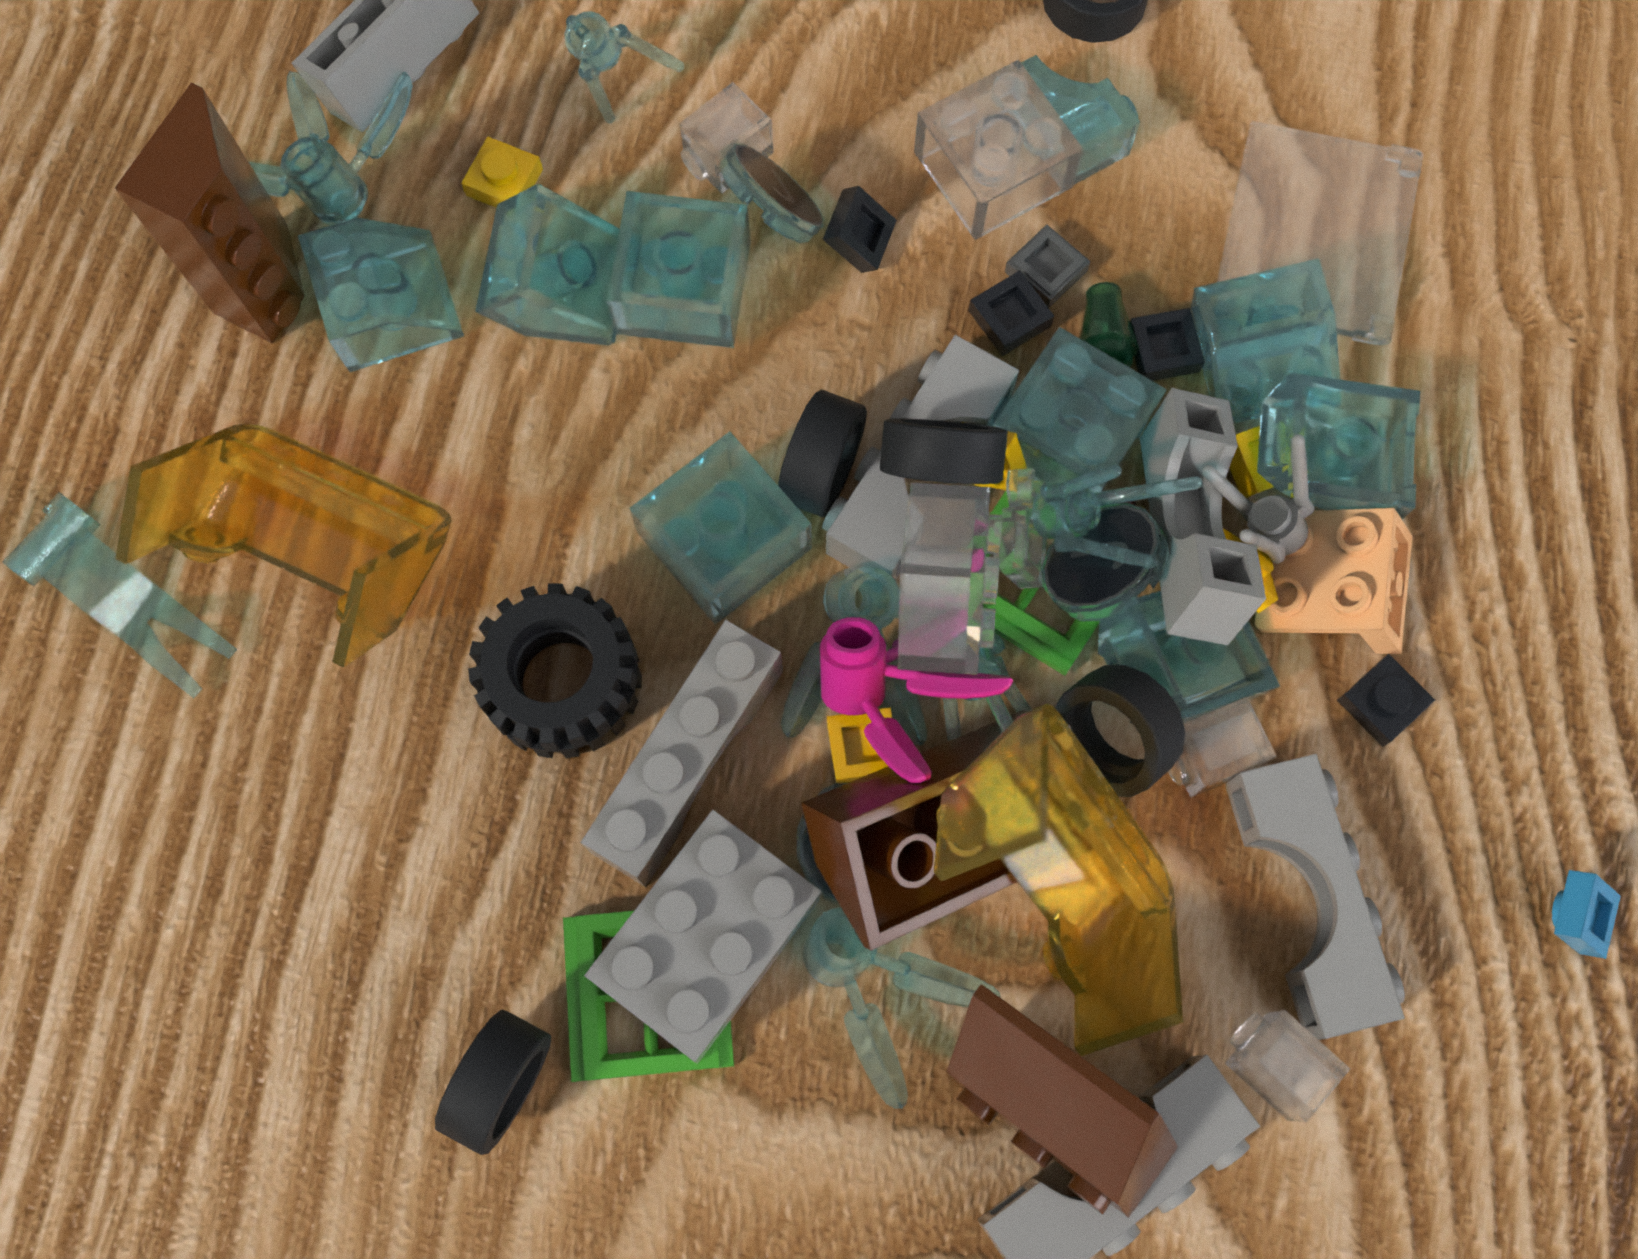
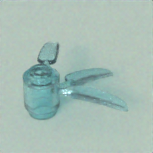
(316, 168)
(880, 607)
(864, 1021)

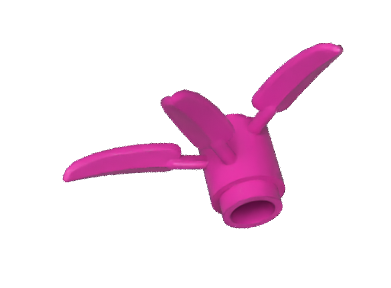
(855, 684)

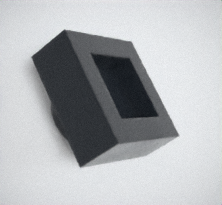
(859, 229)
(1011, 313)
(1167, 345)
(1386, 700)

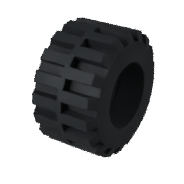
(526, 631)

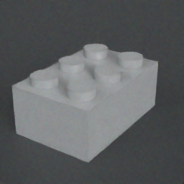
(704, 936)

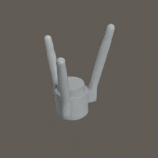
(1273, 521)

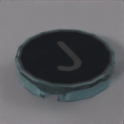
(784, 201)
(1103, 588)

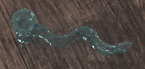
(107, 589)

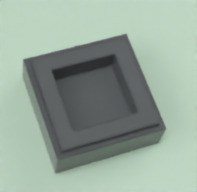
(1049, 264)

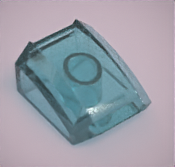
(1354, 441)
(1193, 671)

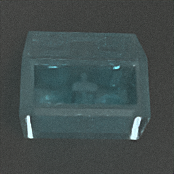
(1263, 330)

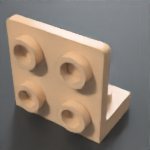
(1345, 579)

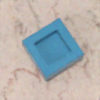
(1585, 913)

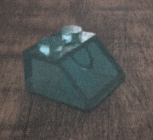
(549, 269)
(379, 290)

